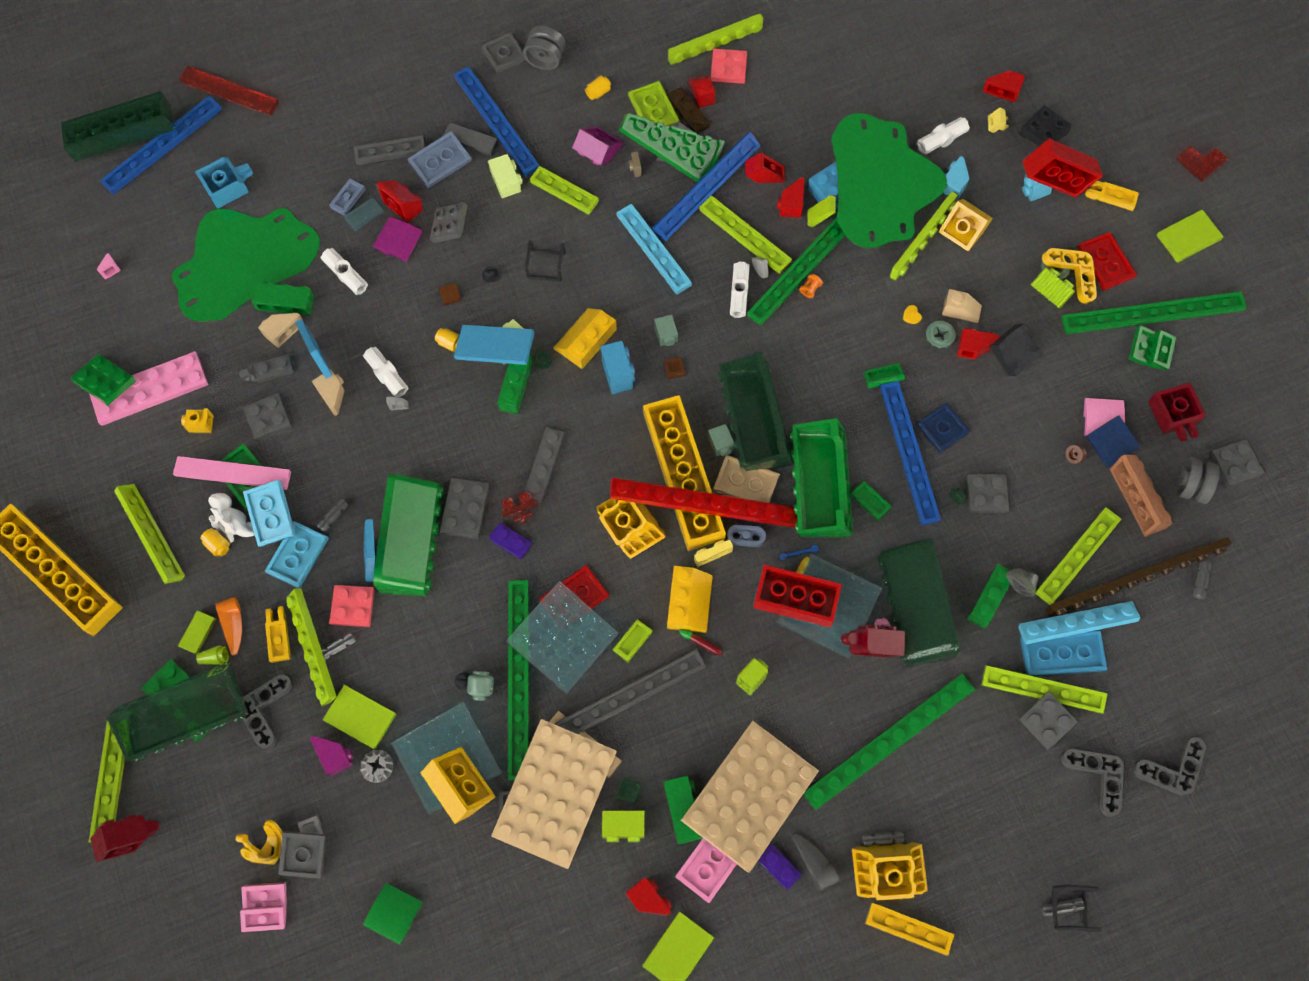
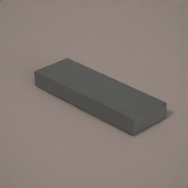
(473, 139)

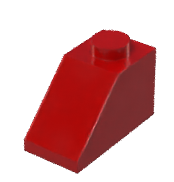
(1004, 85)
(702, 90)
(764, 169)
(792, 200)

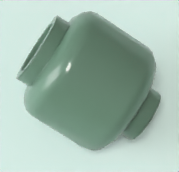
(480, 685)

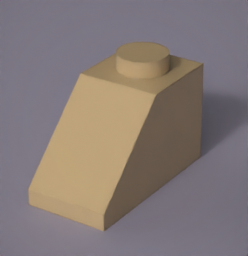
(961, 306)
(279, 327)
(330, 390)

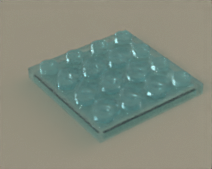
(853, 606)
(562, 637)
(437, 737)

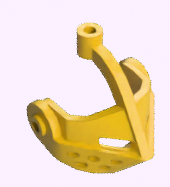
(263, 856)

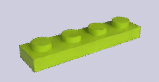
(564, 190)

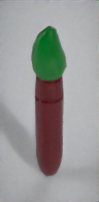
(700, 641)

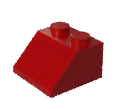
(399, 199)

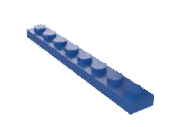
(496, 121)
(160, 145)
(706, 186)
(910, 453)

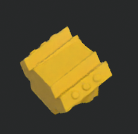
(630, 525)
(889, 871)

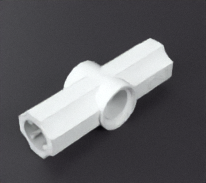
(943, 135)
(350, 277)
(739, 298)
(385, 372)

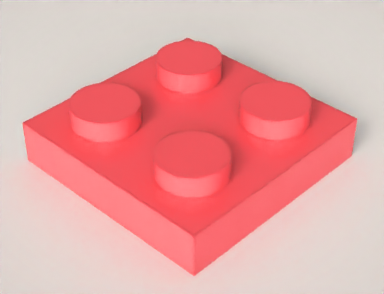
(728, 66)
(352, 606)

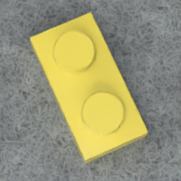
(707, 555)

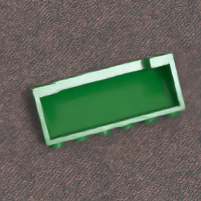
(821, 479)
(407, 536)

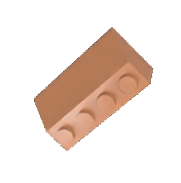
(1140, 495)

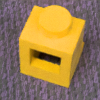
(203, 421)

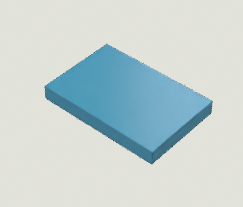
(269, 513)
(297, 555)

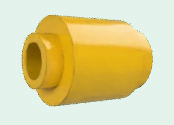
(598, 87)
(447, 338)
(215, 542)

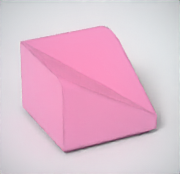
(108, 267)

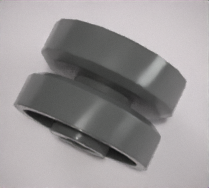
(544, 48)
(1197, 480)

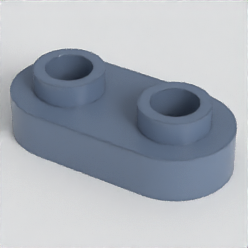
(746, 534)

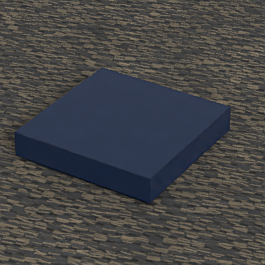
(943, 428)
(1112, 441)

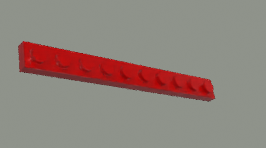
(702, 502)

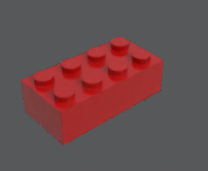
(1062, 168)
(797, 596)

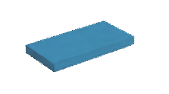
(494, 344)
(369, 551)
(1065, 655)

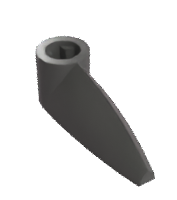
(1023, 582)
(816, 863)

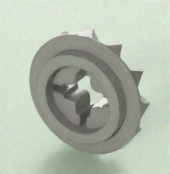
(380, 774)

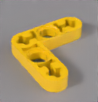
(1080, 267)

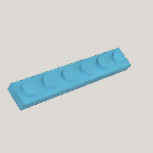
(654, 249)
(1079, 622)

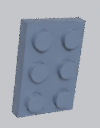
(439, 159)

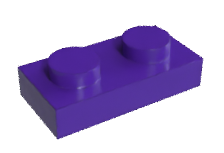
(510, 541)
(779, 867)

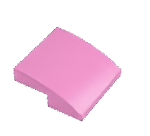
(1100, 411)
(263, 907)

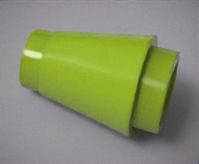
(214, 656)

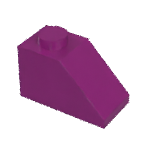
(332, 755)

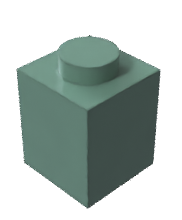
(666, 330)
(721, 440)

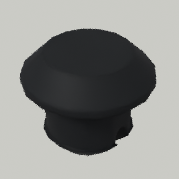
(490, 274)
(461, 681)

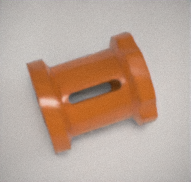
(811, 286)

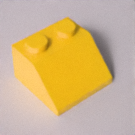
(965, 224)

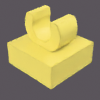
(997, 120)

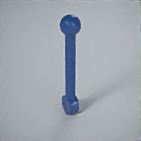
(814, 548)

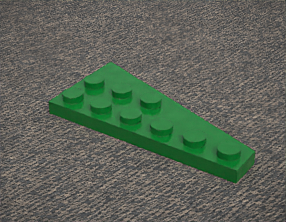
(678, 147)

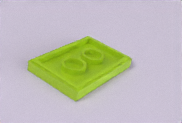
(653, 104)
(1189, 236)
(359, 717)
(678, 950)

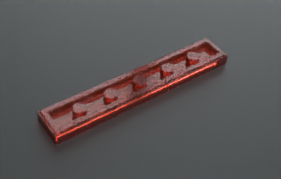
(229, 90)

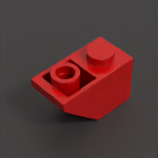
(975, 343)
(646, 898)

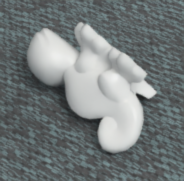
(227, 519)

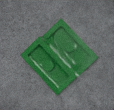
(1152, 348)
(392, 913)

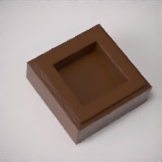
(449, 294)
(674, 368)

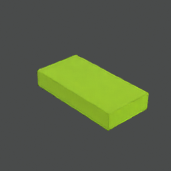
(821, 211)
(197, 632)
(632, 640)

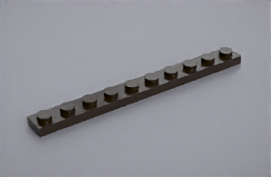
(1131, 580)

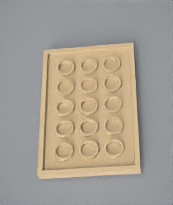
(554, 794)
(750, 796)

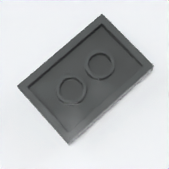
(464, 508)

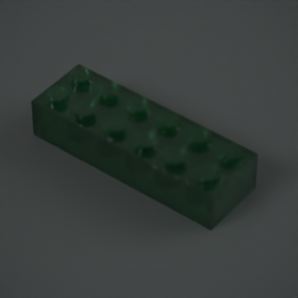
(117, 126)

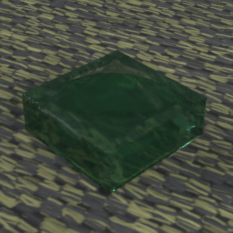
(628, 791)

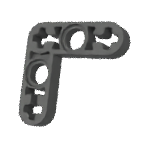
(257, 704)
(1106, 774)
(1175, 777)

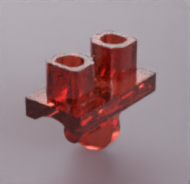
(526, 503)

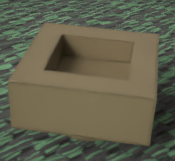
(634, 164)

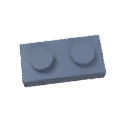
(347, 197)

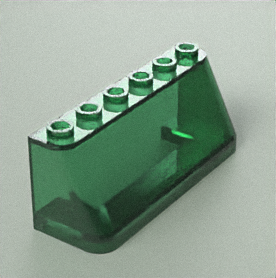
(755, 413)
(919, 602)
(177, 712)

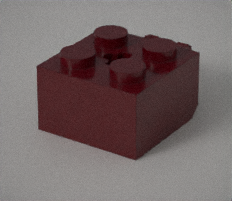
(1176, 410)
(875, 641)
(121, 837)

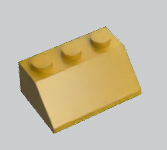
(586, 337)
(689, 599)
(457, 784)

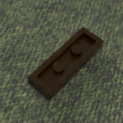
(688, 110)

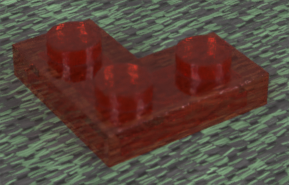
(1202, 166)

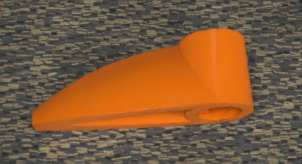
(230, 618)

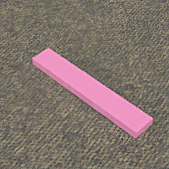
(229, 472)

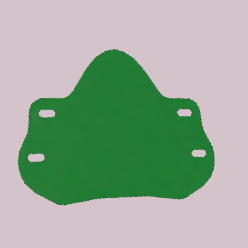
(880, 180)
(235, 254)

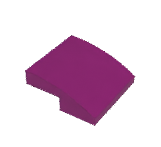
(397, 239)

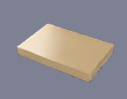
(743, 484)

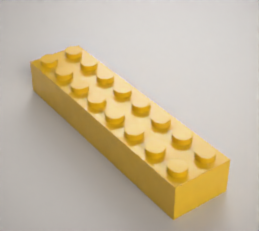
(682, 468)
(55, 572)

